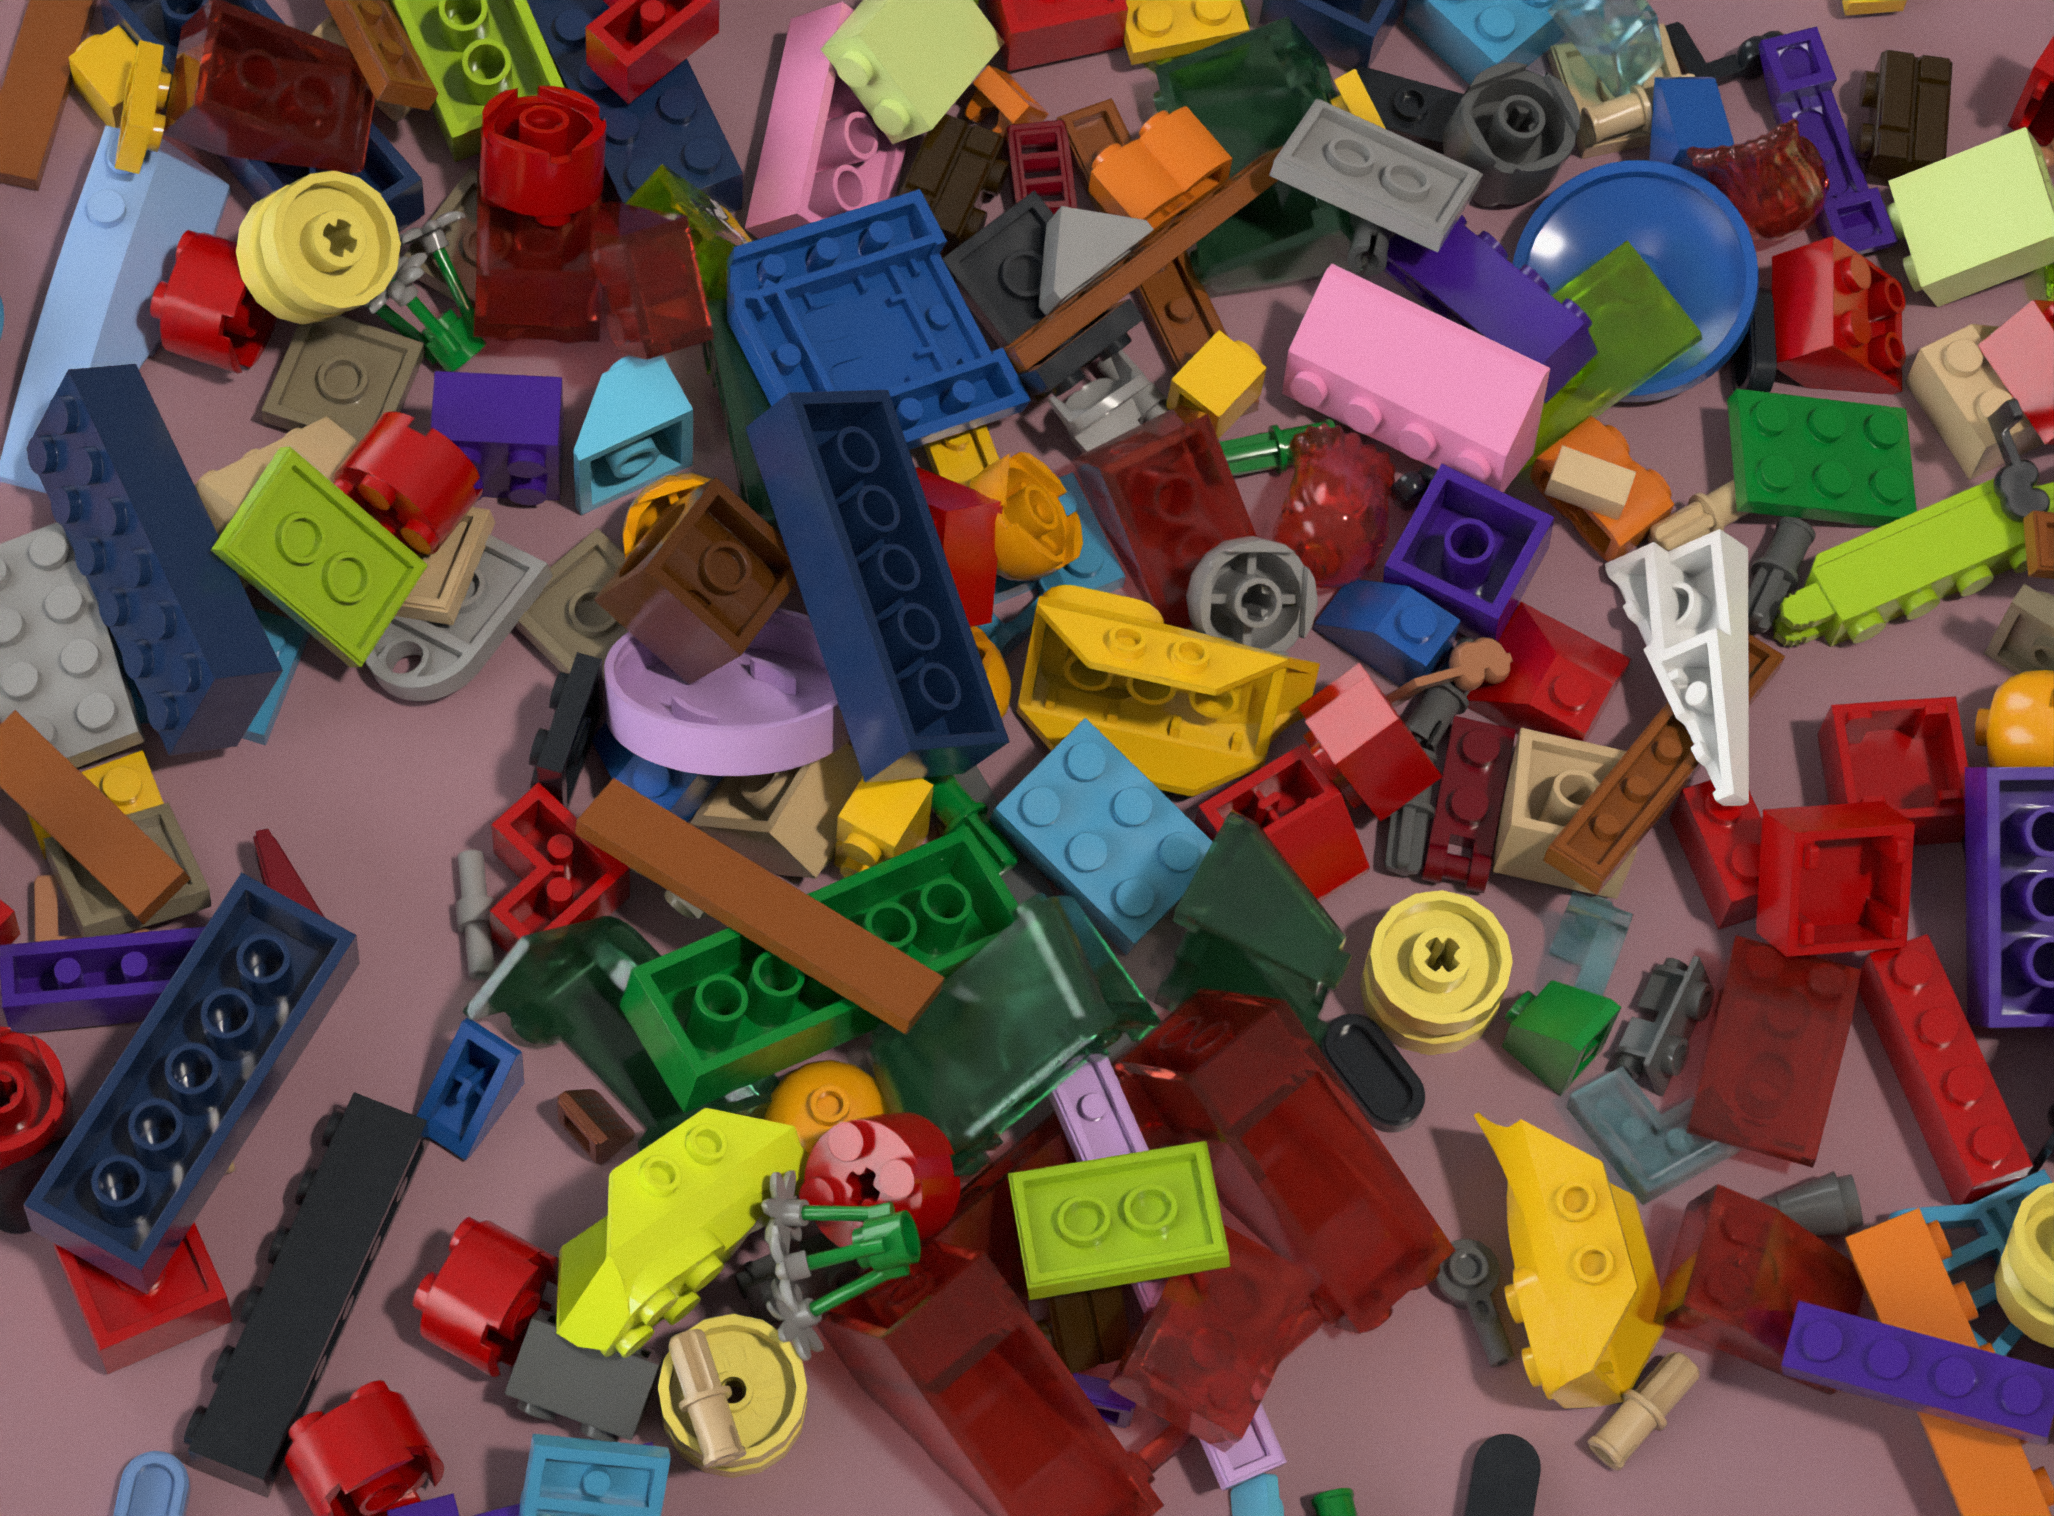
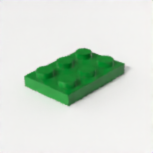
(1820, 458)

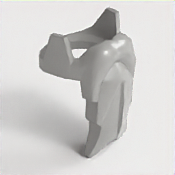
(1103, 406)

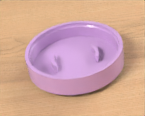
(743, 719)

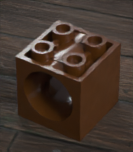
(701, 581)

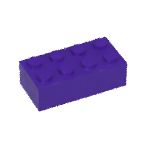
(2009, 896)

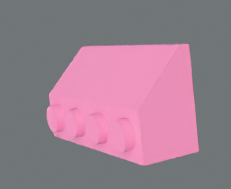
(819, 139)
(1416, 380)

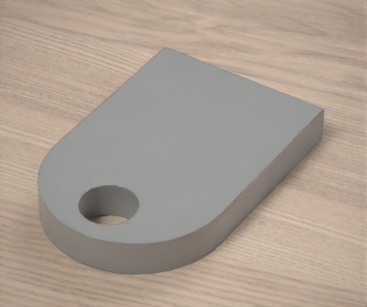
(452, 655)

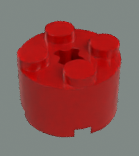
(542, 153)
(208, 308)
(410, 482)
(36, 1095)
(883, 1161)
(485, 1295)
(362, 1455)

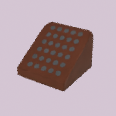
(593, 1123)

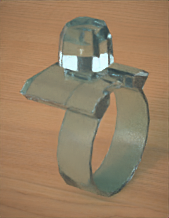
(1591, 938)

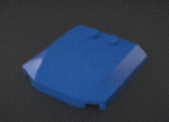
(869, 309)

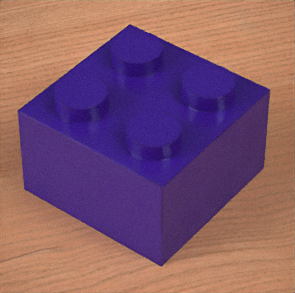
(506, 429)
(1470, 551)

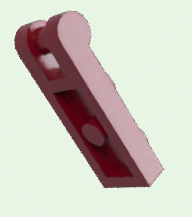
(1469, 802)

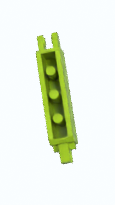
(1905, 568)

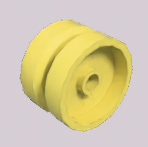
(318, 247)
(1436, 972)
(2027, 1268)
(772, 1387)

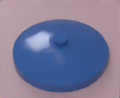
(1683, 234)

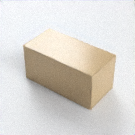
(1590, 482)

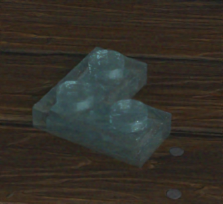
(1640, 1143)

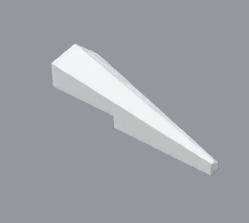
(1696, 638)

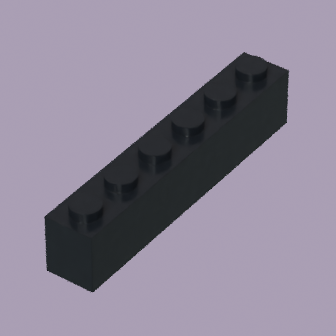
(308, 1294)

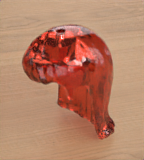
(1771, 180)
(1336, 505)

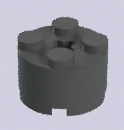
(1513, 132)

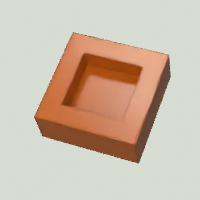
(1003, 93)

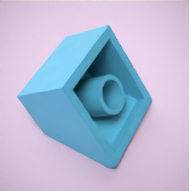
(632, 432)

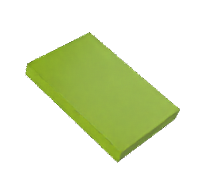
(319, 557)
(1118, 1220)

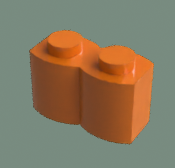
(1161, 171)
(1646, 503)

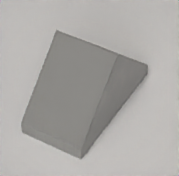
(1083, 247)

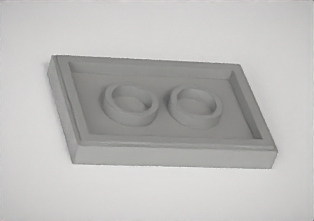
(1376, 174)

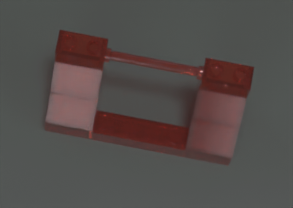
(1288, 1158)

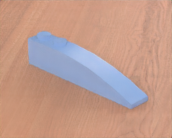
(106, 277)

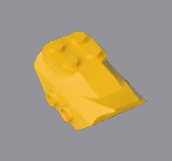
(1164, 695)
(1579, 1269)

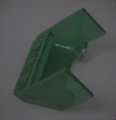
(570, 990)

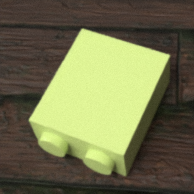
(911, 59)
(1975, 217)

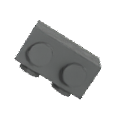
(581, 1382)

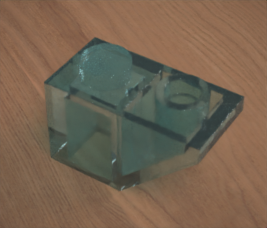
(1614, 37)

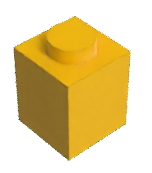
(101, 72)
(1219, 381)

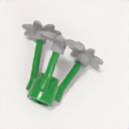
(447, 337)
(885, 1243)

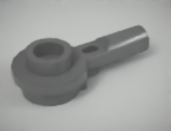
(1469, 1280)

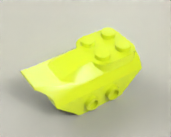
(670, 1227)

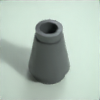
(1822, 1204)

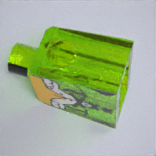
(713, 226)

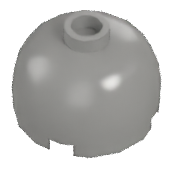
(1253, 594)

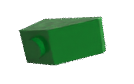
(1559, 1032)

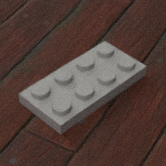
(58, 654)

